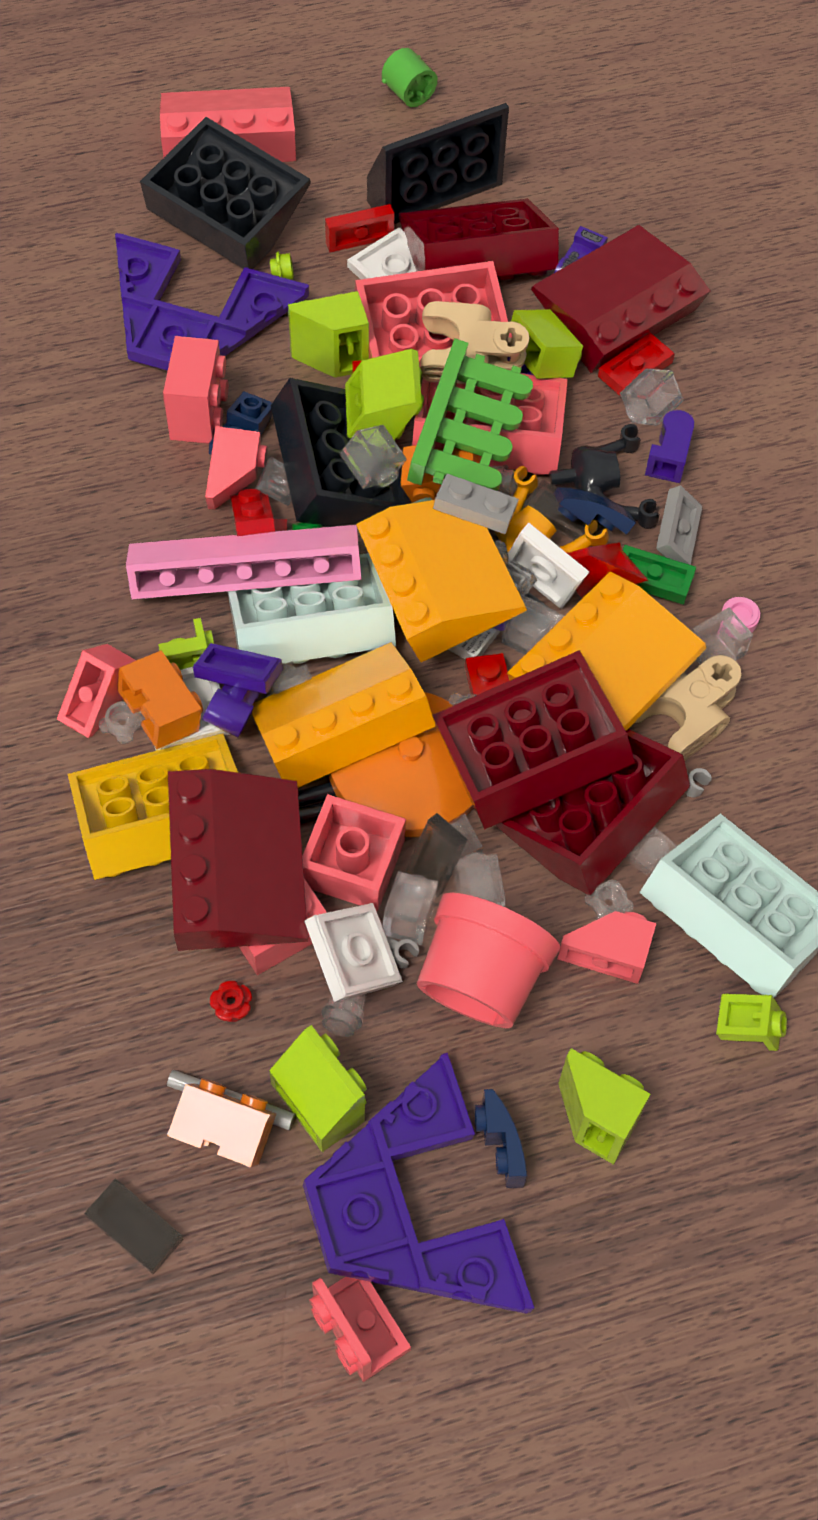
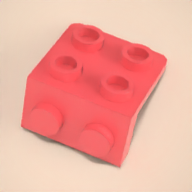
(362, 1324)

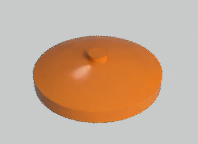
(408, 779)

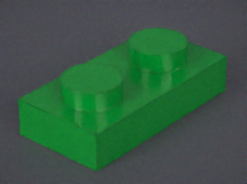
(666, 576)

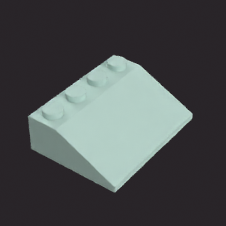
(314, 618)
(738, 904)

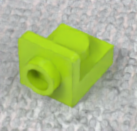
(187, 651)
(751, 1019)

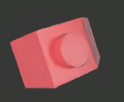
(233, 463)
(93, 688)
(611, 945)

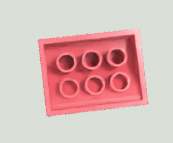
(253, 114)
(397, 303)
(540, 434)

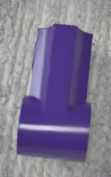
(230, 709)

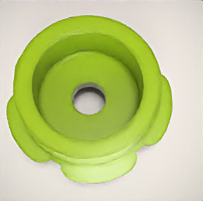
(282, 266)

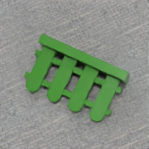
(474, 406)

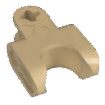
(473, 325)
(697, 703)

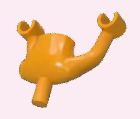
(540, 522)

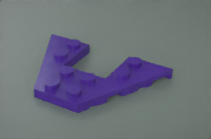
(153, 324)
(365, 1216)

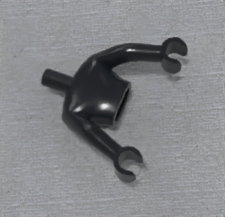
(597, 471)

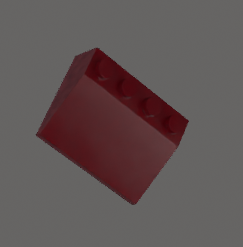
(505, 232)
(621, 294)
(534, 739)
(599, 824)
(235, 860)

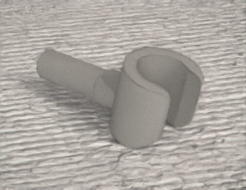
(700, 775)
(406, 944)

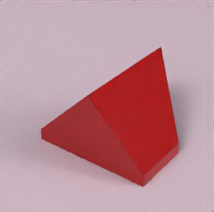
(602, 560)

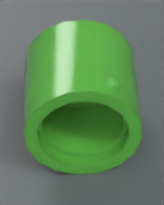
(409, 77)

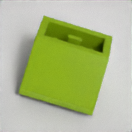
(329, 333)
(384, 393)
(319, 1088)
(600, 1104)

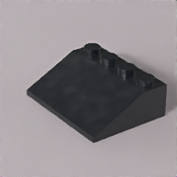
(441, 164)
(225, 193)
(311, 436)

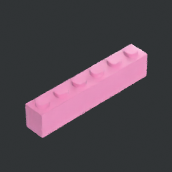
(243, 562)

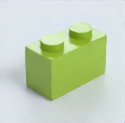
(551, 346)

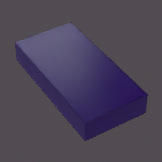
(238, 668)

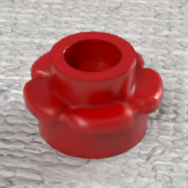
(235, 1011)

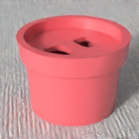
(484, 959)

